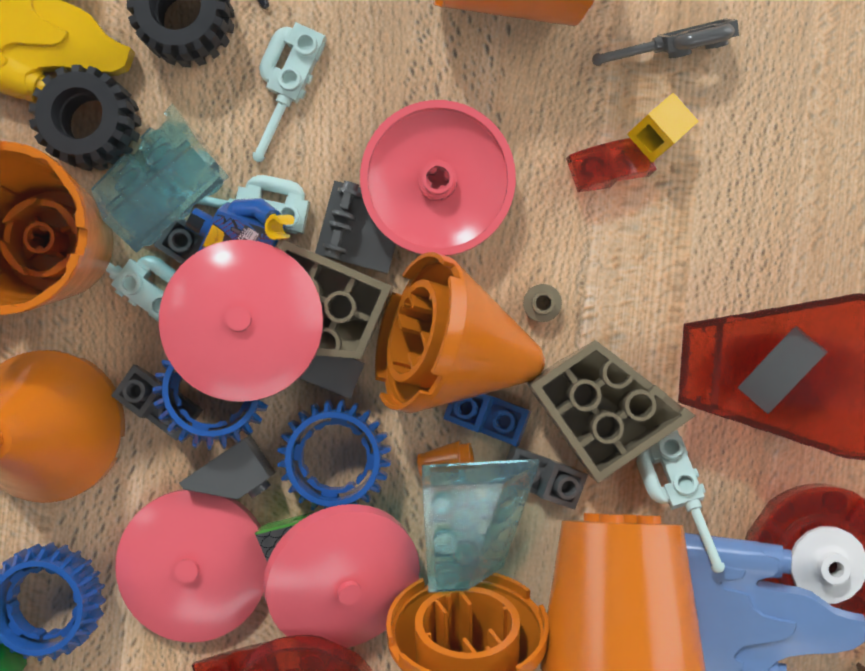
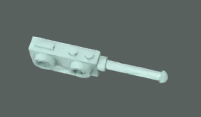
(292, 78)
(294, 204)
(134, 282)
(682, 486)

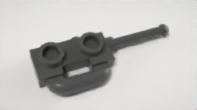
(679, 42)

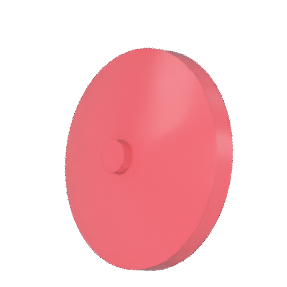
(437, 177)
(240, 320)
(191, 566)
(339, 574)

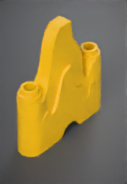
(49, 36)

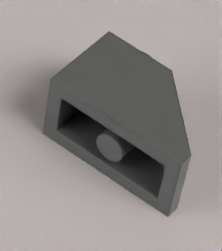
(233, 472)

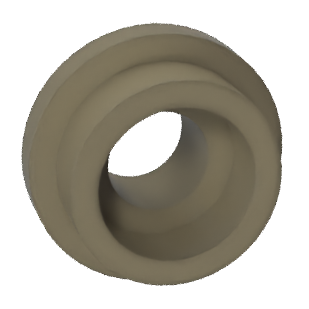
(530, 303)

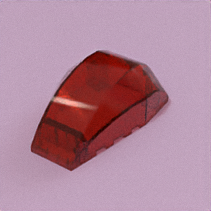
(824, 406)

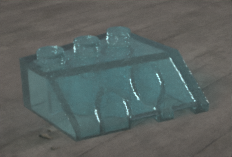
(158, 182)
(472, 518)

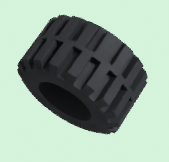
(184, 44)
(59, 102)

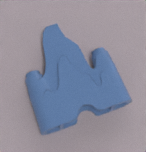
(760, 622)

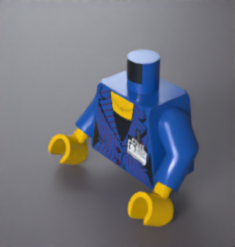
(240, 220)

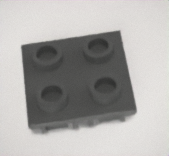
(350, 233)

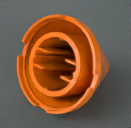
(448, 340)
(56, 426)
(468, 630)

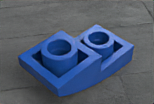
(490, 416)

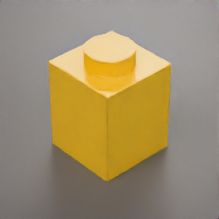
(662, 127)

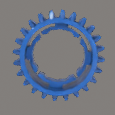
(200, 431)
(310, 487)
(82, 578)

